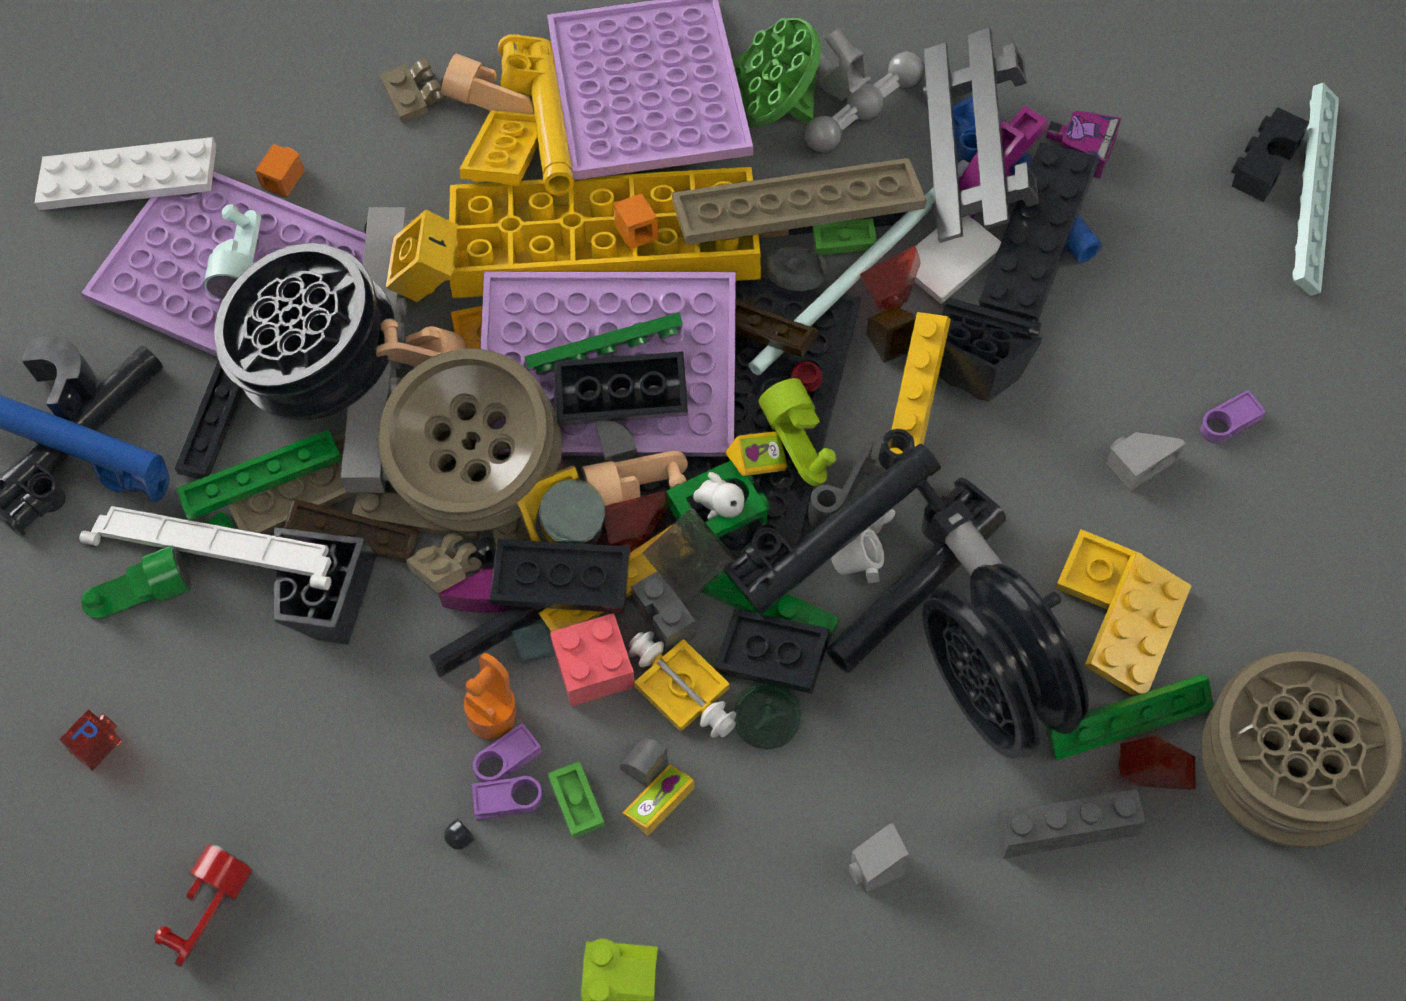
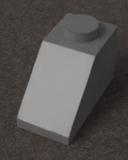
(1142, 457)
(879, 859)

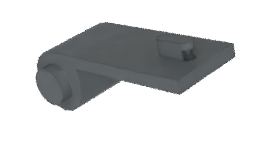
(828, 498)

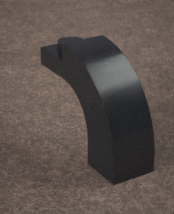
(61, 361)

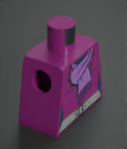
(1087, 134)

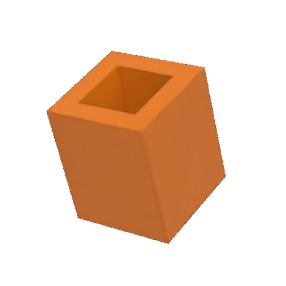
(280, 170)
(635, 221)

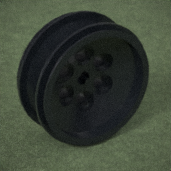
(303, 331)
(1005, 660)

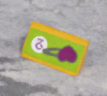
(757, 453)
(659, 799)

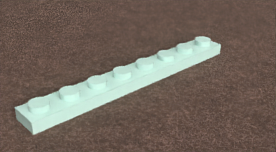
(1316, 190)

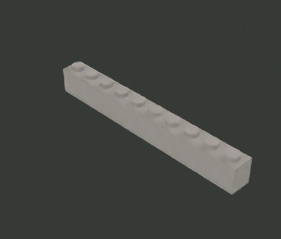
(361, 459)

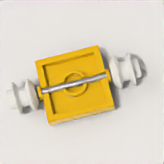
(682, 685)

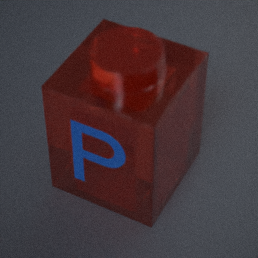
(91, 738)

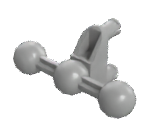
(849, 81)

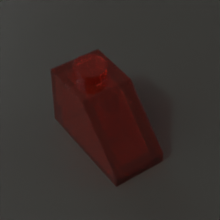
(892, 280)
(634, 520)
(1157, 764)

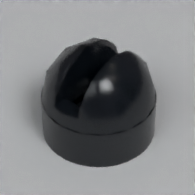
(485, 550)
(458, 835)

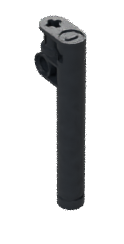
(31, 475)
(771, 575)
(916, 583)

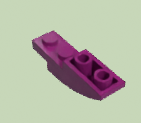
(1016, 140)
(472, 594)

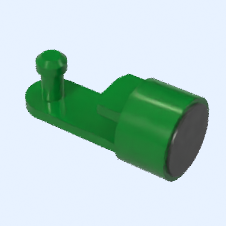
(158, 577)

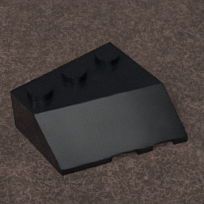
(982, 357)
(319, 612)

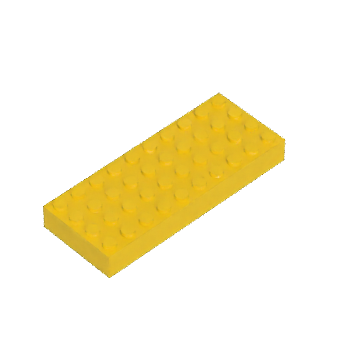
(576, 231)

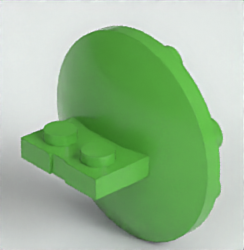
(780, 72)

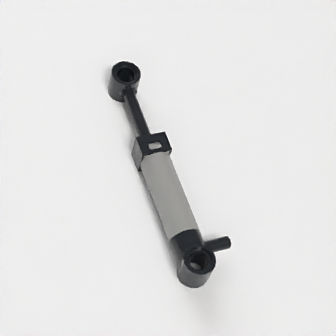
(950, 524)

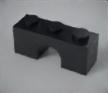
(1278, 136)

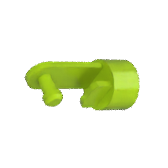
(788, 413)

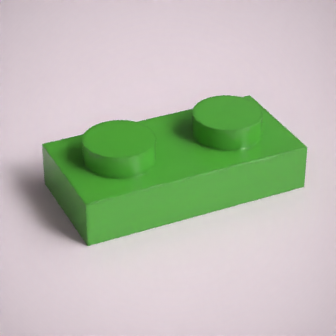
(844, 236)
(576, 799)

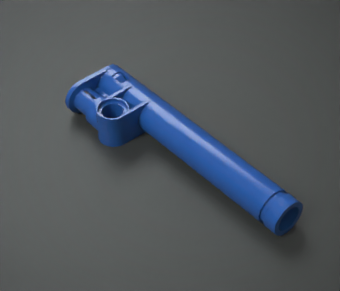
(1082, 242)
(114, 461)

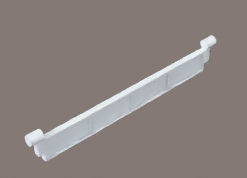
(214, 542)

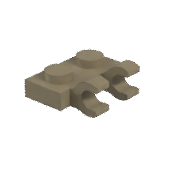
(403, 90)
(444, 565)

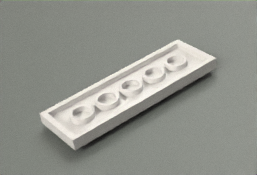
(126, 173)

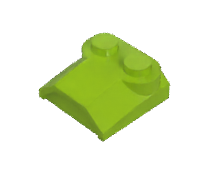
(618, 971)

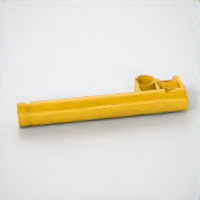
(533, 72)

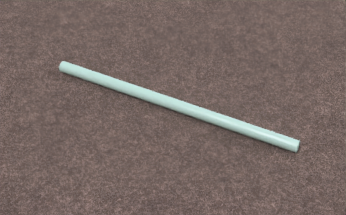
(852, 274)

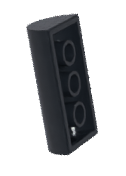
(621, 388)

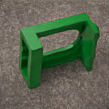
(754, 507)

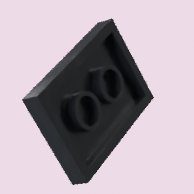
(773, 651)

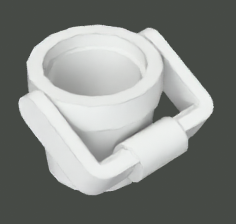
(861, 555)

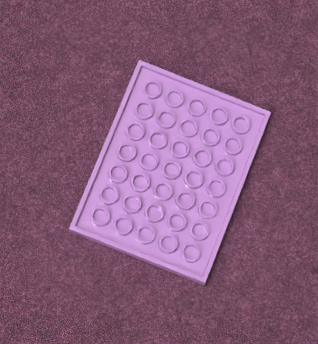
(647, 87)
(164, 254)
(551, 309)

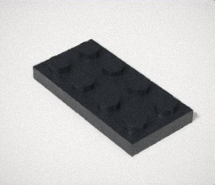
(560, 575)

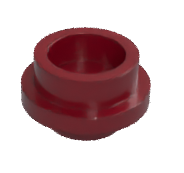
(809, 375)

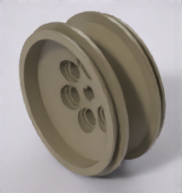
(434, 401)
(1256, 782)

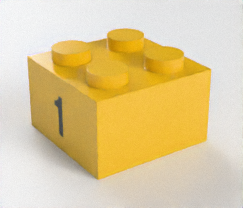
(422, 256)

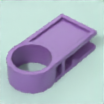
(1238, 415)
(513, 749)
(496, 800)

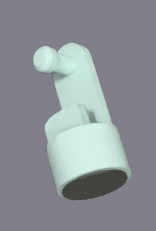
(234, 255)

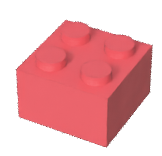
(592, 659)

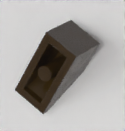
(891, 332)

